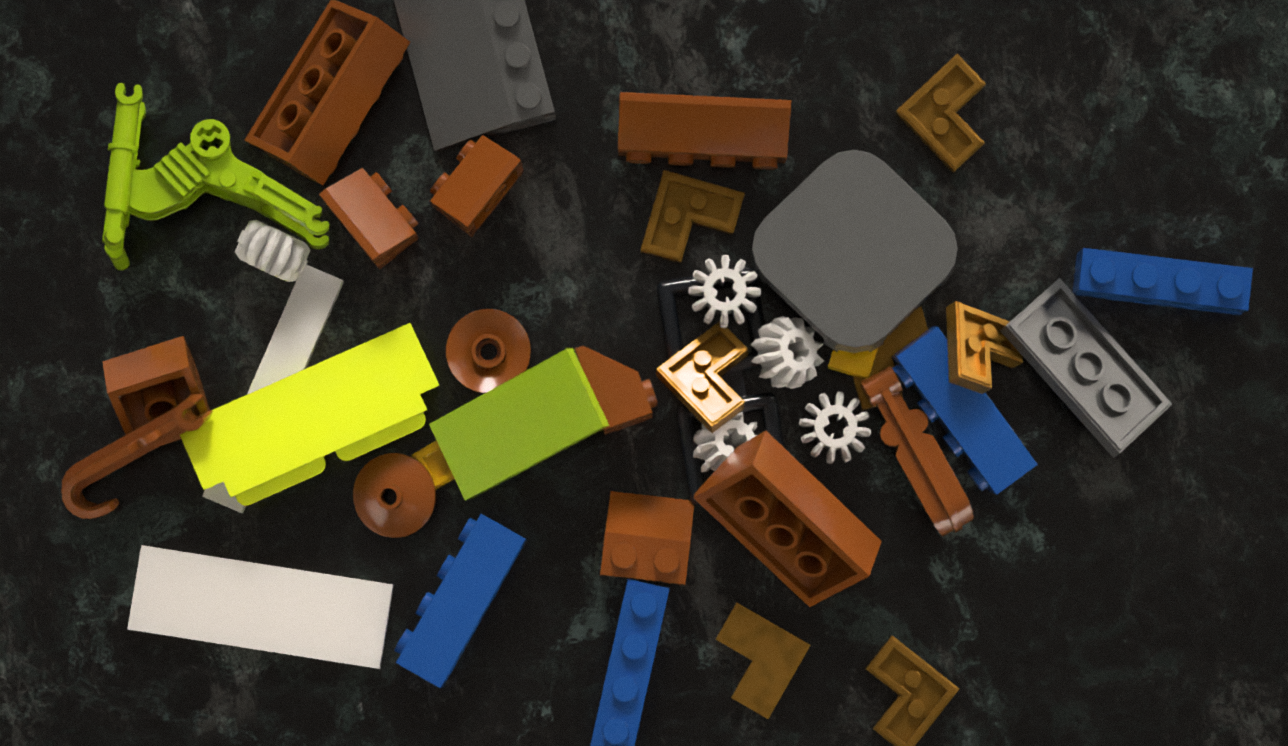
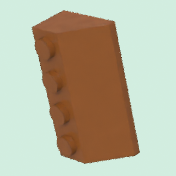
(328, 91)
(703, 129)
(789, 520)

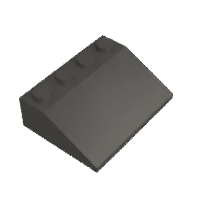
(475, 68)

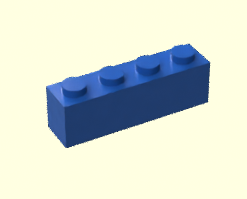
(1162, 281)
(967, 416)
(460, 601)
(630, 664)

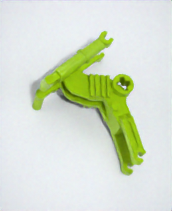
(186, 176)

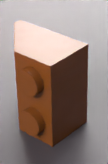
(476, 184)
(370, 216)
(152, 383)
(618, 390)
(647, 538)

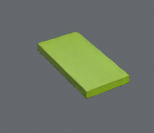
(519, 424)

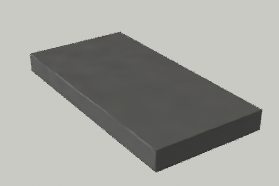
(1086, 367)

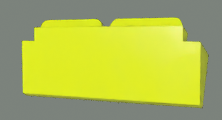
(335, 405)

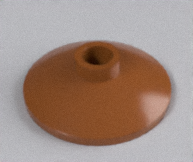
(482, 329)
(413, 489)

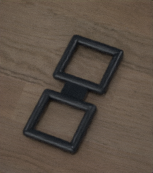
(734, 377)

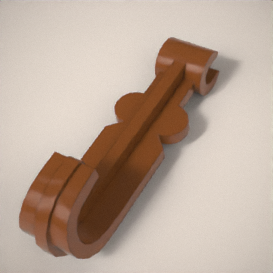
(123, 452)
(918, 454)

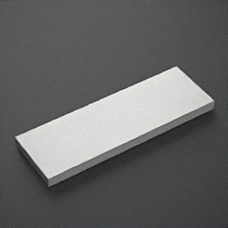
(260, 607)

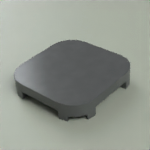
(854, 251)

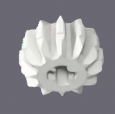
(272, 251)
(739, 290)
(787, 352)
(847, 434)
(720, 444)

